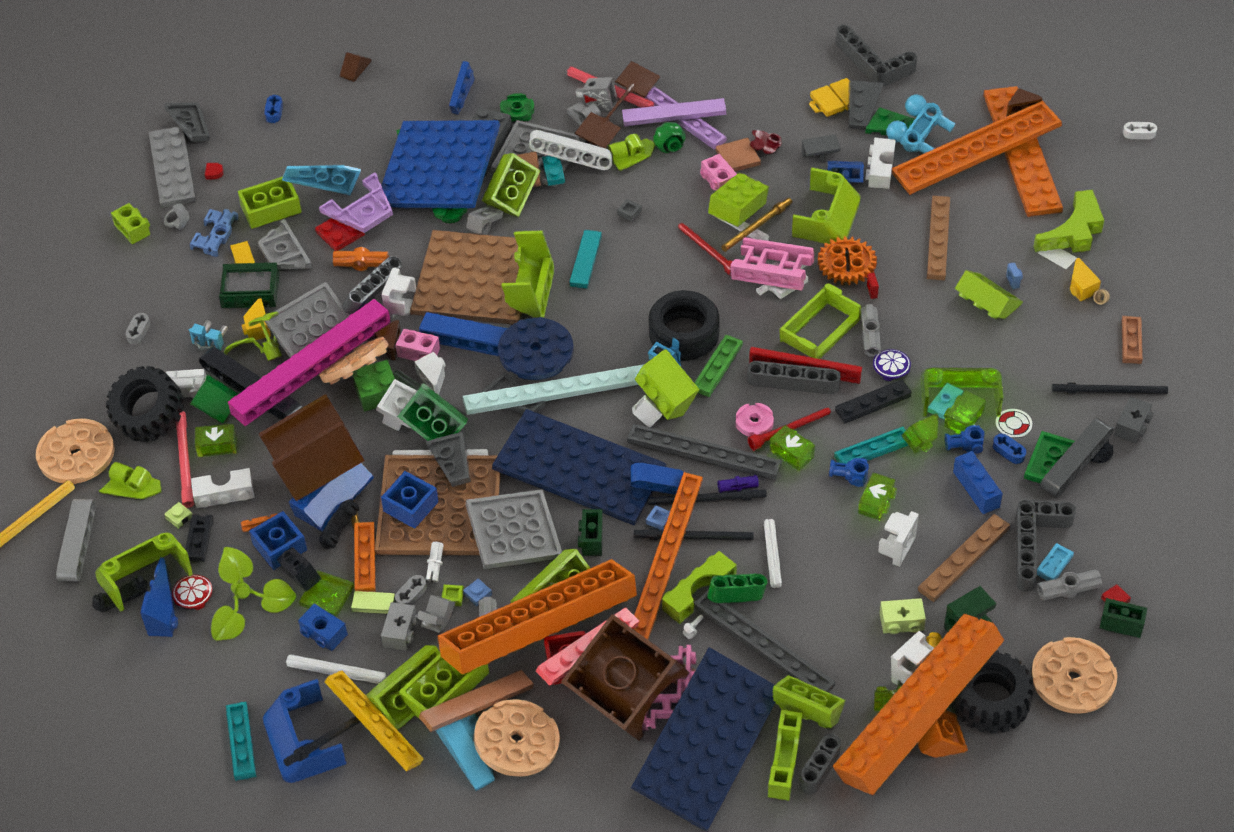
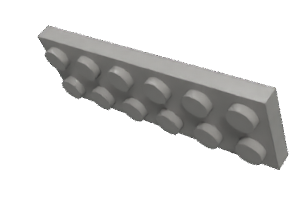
(172, 167)

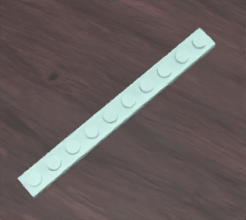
(551, 390)

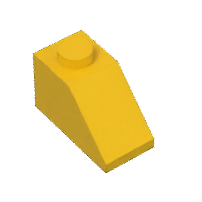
(1084, 281)
(256, 331)

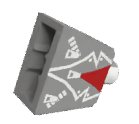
(599, 92)

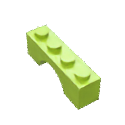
(679, 601)
(785, 755)

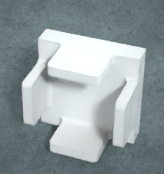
(393, 292)
(393, 403)
(906, 529)
(909, 658)

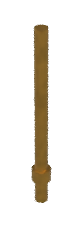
(777, 210)

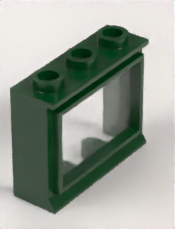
(248, 282)

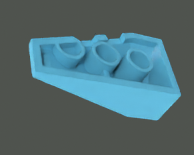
(326, 177)
(460, 742)

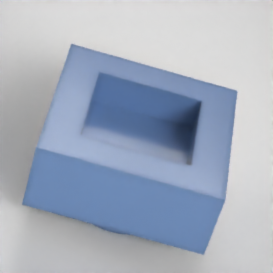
(1014, 275)
(657, 517)
(477, 591)

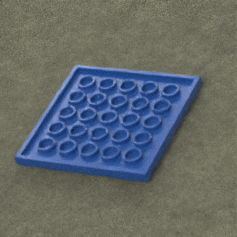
(439, 163)

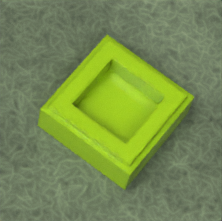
(453, 593)

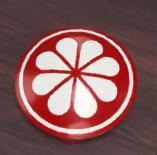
(192, 592)

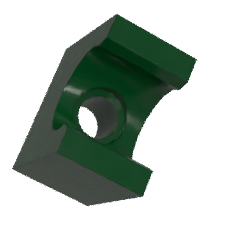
(974, 603)

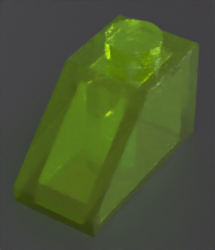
(922, 434)

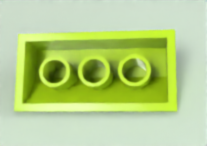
(562, 567)
(438, 684)
(386, 693)

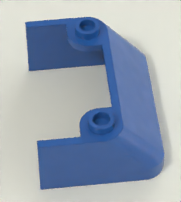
(284, 739)

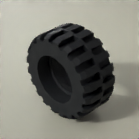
(132, 387)
(1002, 714)

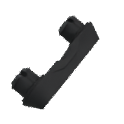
(339, 519)
(129, 591)

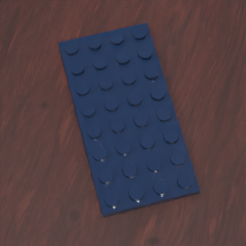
(574, 466)
(706, 739)

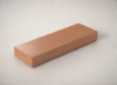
(1131, 340)

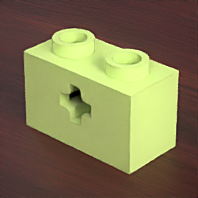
(902, 616)

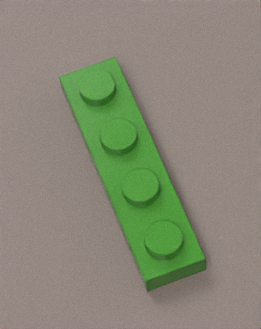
(718, 365)

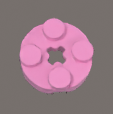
(760, 411)

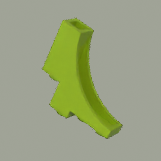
(1077, 229)

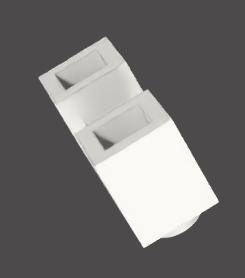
(880, 163)
(208, 494)

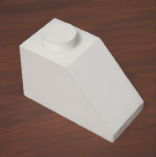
(431, 371)

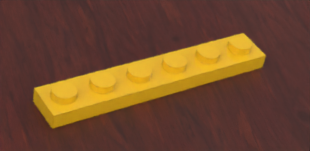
(374, 720)

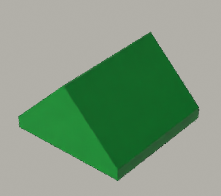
(213, 398)

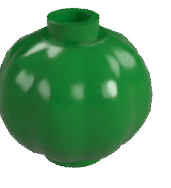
(671, 135)

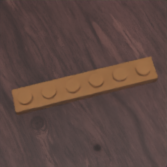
(938, 238)
(963, 557)

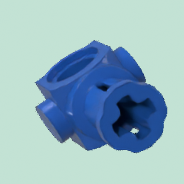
(969, 440)
(854, 471)

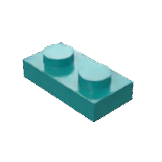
(553, 170)

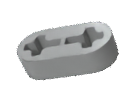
(134, 328)
(409, 591)

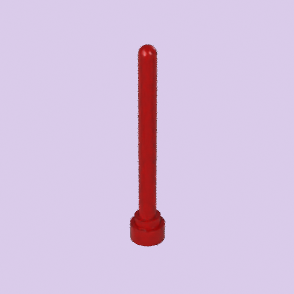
(704, 245)
(756, 441)

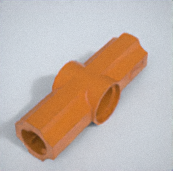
(359, 259)

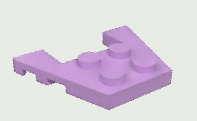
(364, 212)

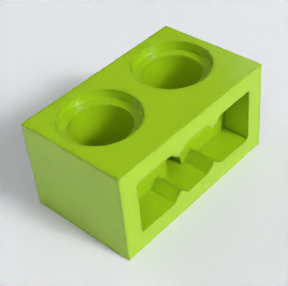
(131, 223)

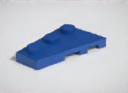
(462, 88)

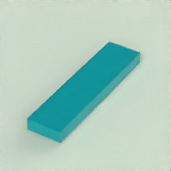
(585, 259)
(873, 447)
(241, 741)

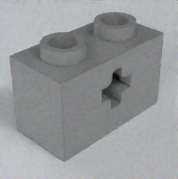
(399, 626)

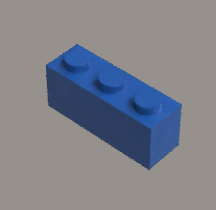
(977, 482)

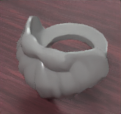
(181, 221)

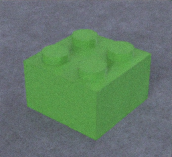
(372, 383)

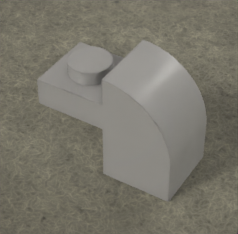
(436, 614)

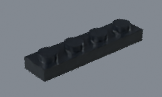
(873, 401)

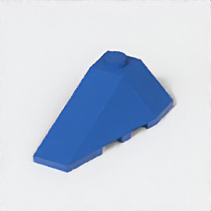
(158, 604)

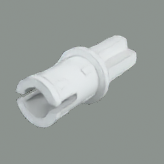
(434, 562)

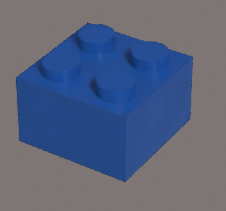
(409, 499)
(276, 537)

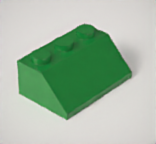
(431, 415)

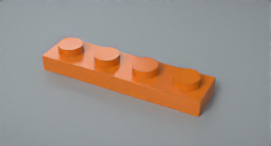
(364, 557)

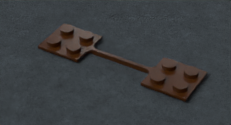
(599, 129)

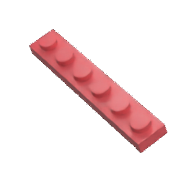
(562, 662)

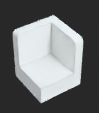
(646, 411)

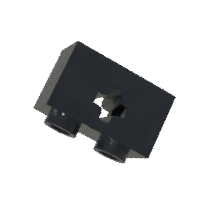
(299, 569)

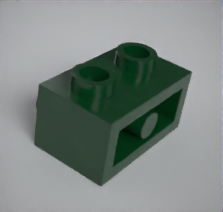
(592, 532)
(1123, 618)

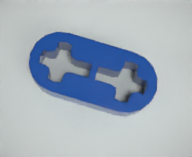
(271, 108)
(1009, 448)

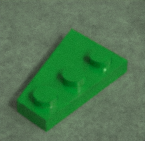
(883, 118)
(1045, 455)

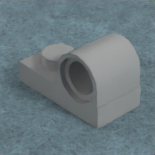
(580, 112)
(481, 219)

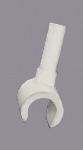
(689, 629)

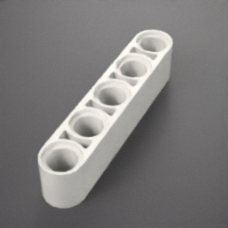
(564, 144)

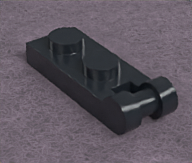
(198, 537)

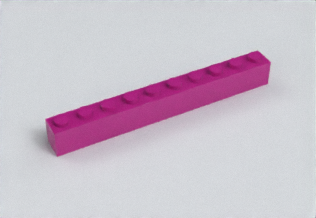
(308, 362)

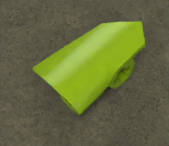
(631, 151)
(131, 482)

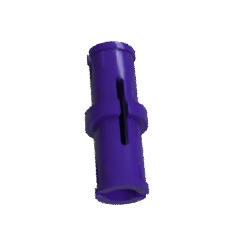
(737, 483)

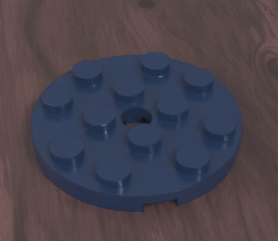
(519, 339)

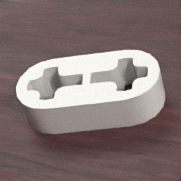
(1139, 130)

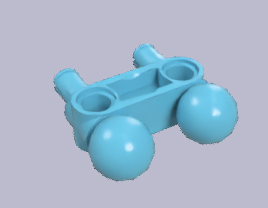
(921, 126)

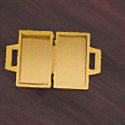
(831, 98)

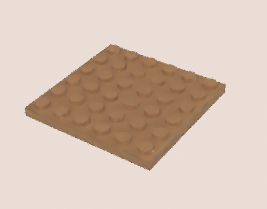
(465, 277)
(448, 519)

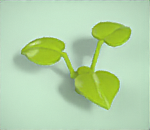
(270, 347)
(232, 569)

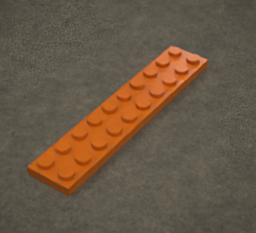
(976, 147)
(1026, 162)

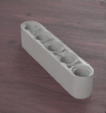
(76, 540)

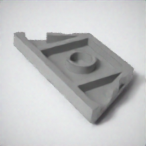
(283, 247)

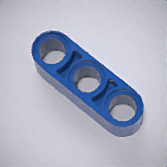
(655, 478)

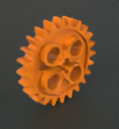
(860, 260)

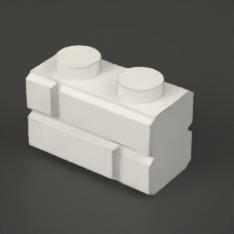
(188, 380)

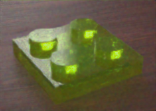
(328, 593)

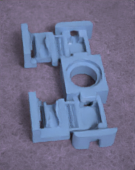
(221, 223)

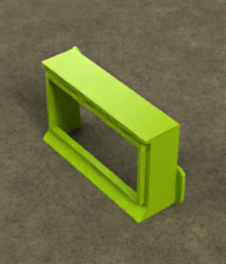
(827, 295)

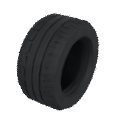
(685, 305)

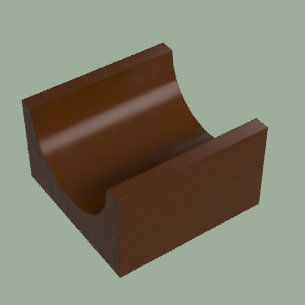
(311, 447)
(622, 675)

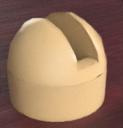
(1098, 295)

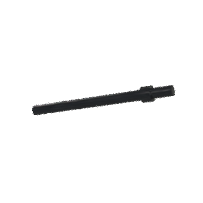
(1072, 388)
(745, 494)
(654, 534)
(303, 751)

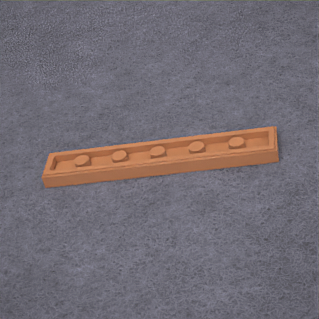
(475, 700)

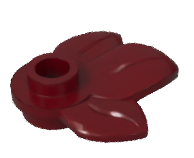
(765, 141)

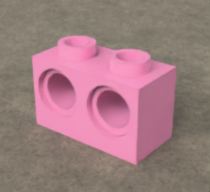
(716, 171)
(415, 345)

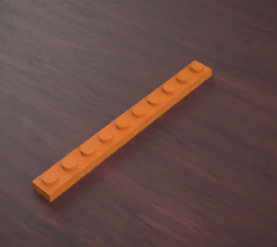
(667, 553)

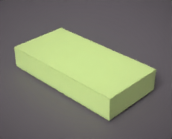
(372, 602)

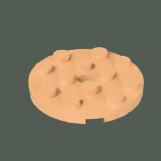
(362, 355)
(55, 449)
(1080, 694)
(503, 753)

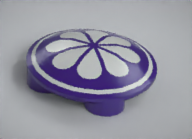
(892, 364)

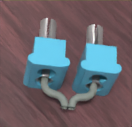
(213, 337)

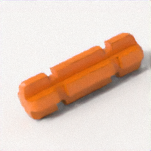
(248, 525)

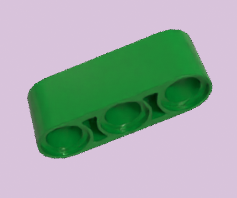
(737, 588)

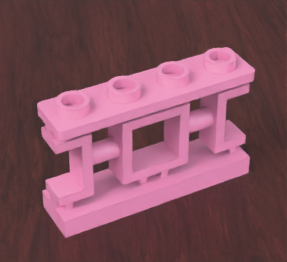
(772, 274)
(667, 699)

